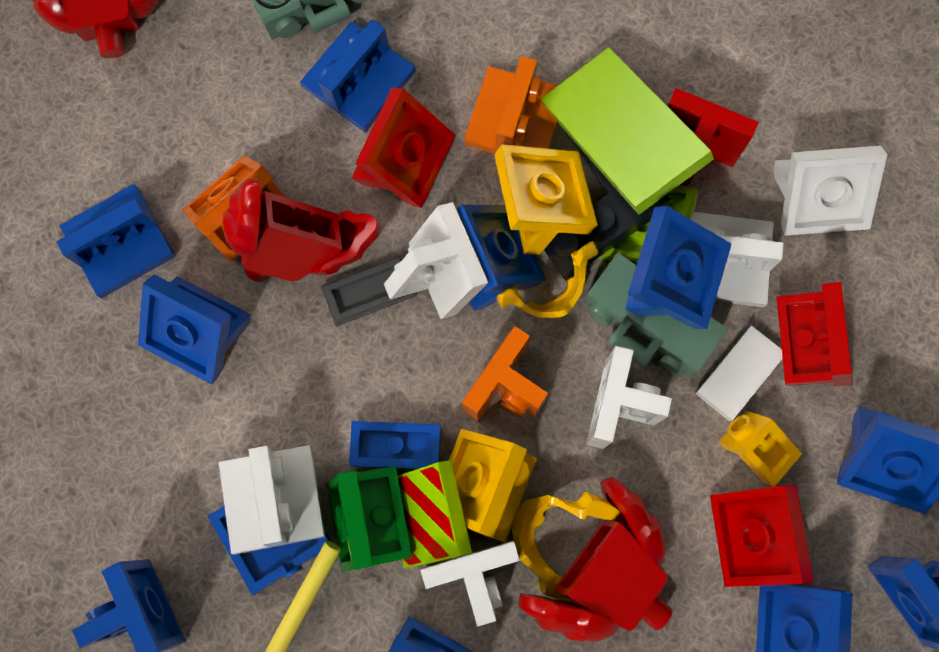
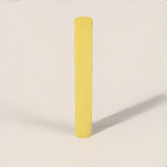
(304, 597)

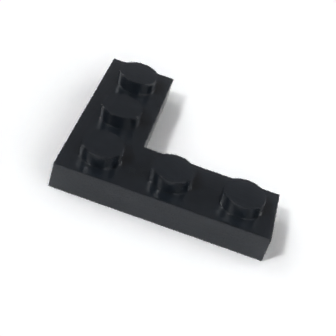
(614, 220)

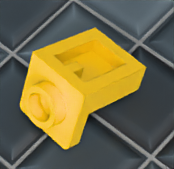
(761, 446)

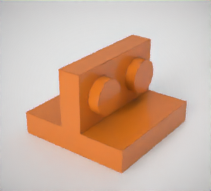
(511, 110)
(208, 207)
(500, 378)

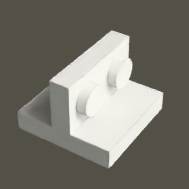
(830, 189)
(749, 259)
(441, 262)
(614, 400)
(271, 499)
(481, 590)

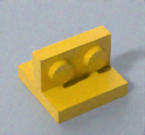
(544, 194)
(490, 481)

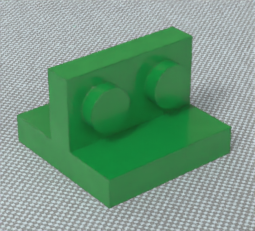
(368, 518)

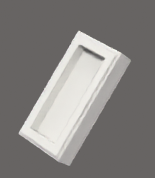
(740, 373)

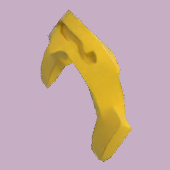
(563, 303)
(531, 516)

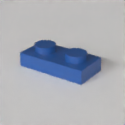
(394, 445)

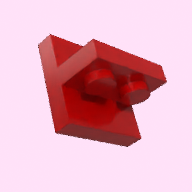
(717, 127)
(403, 149)
(815, 337)
(761, 537)

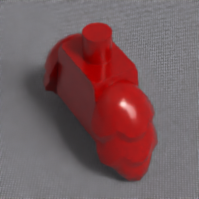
(96, 19)
(291, 237)
(611, 577)

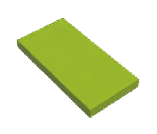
(626, 130)

